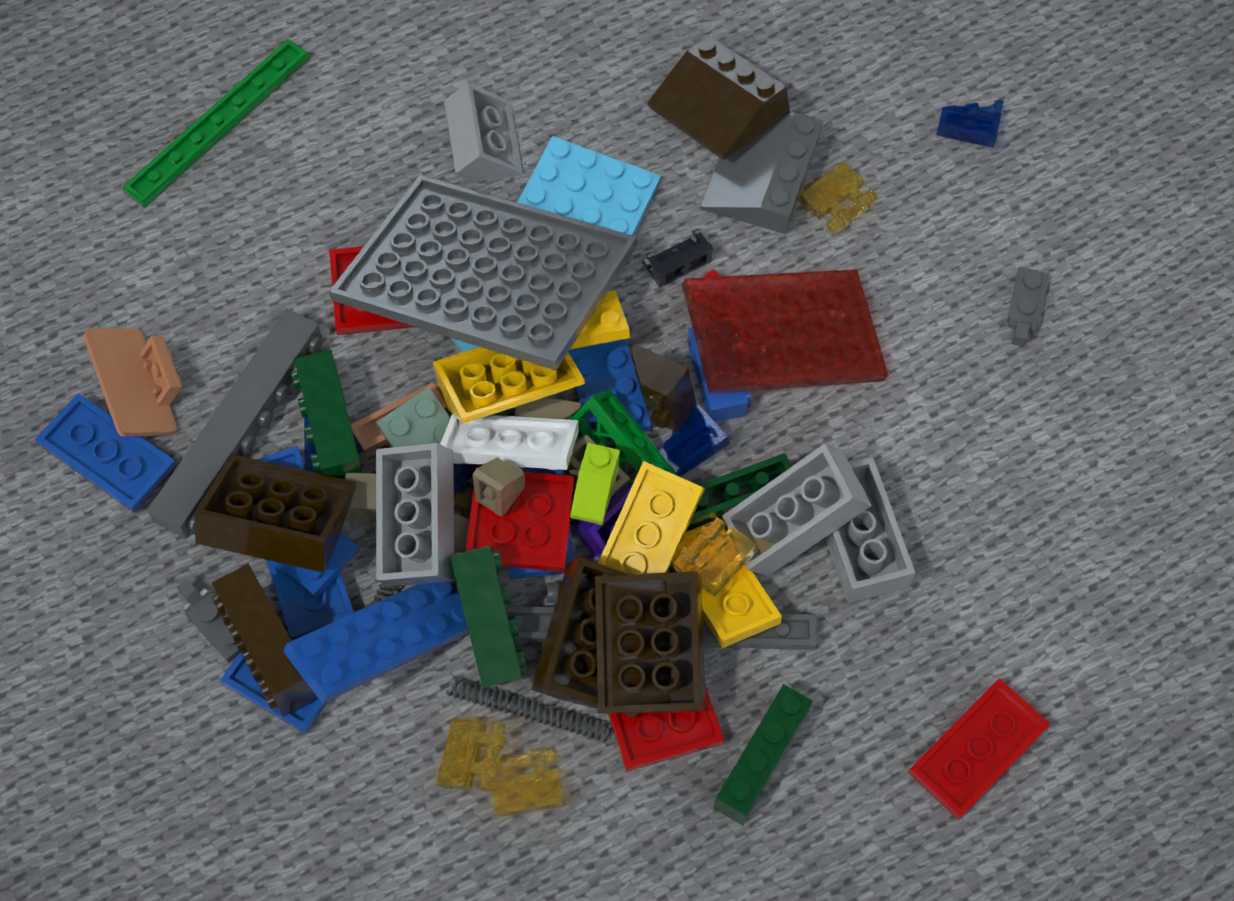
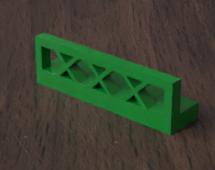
(619, 425)

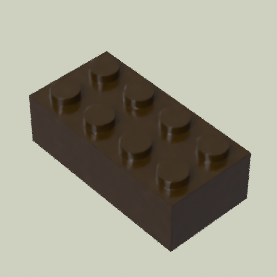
(260, 639)

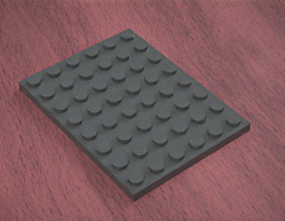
(485, 271)

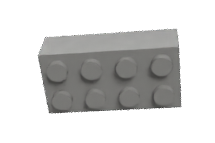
(798, 508)
(414, 514)
(870, 547)

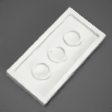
(515, 439)

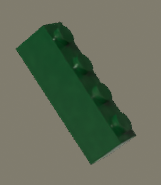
(327, 415)
(733, 488)
(487, 615)
(762, 754)

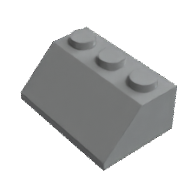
(482, 134)

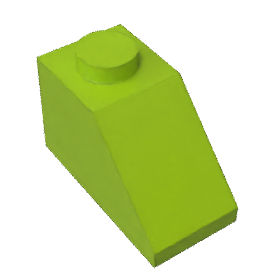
(595, 483)

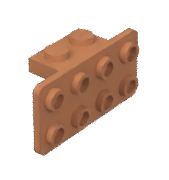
(135, 380)

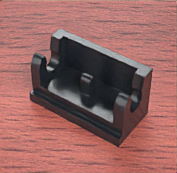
(679, 259)

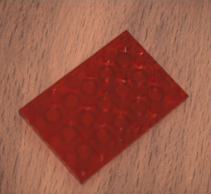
(783, 330)

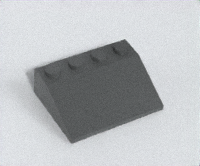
(766, 175)

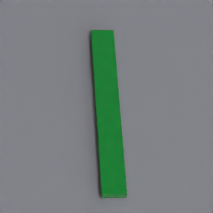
(215, 123)

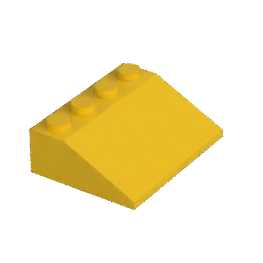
(485, 384)

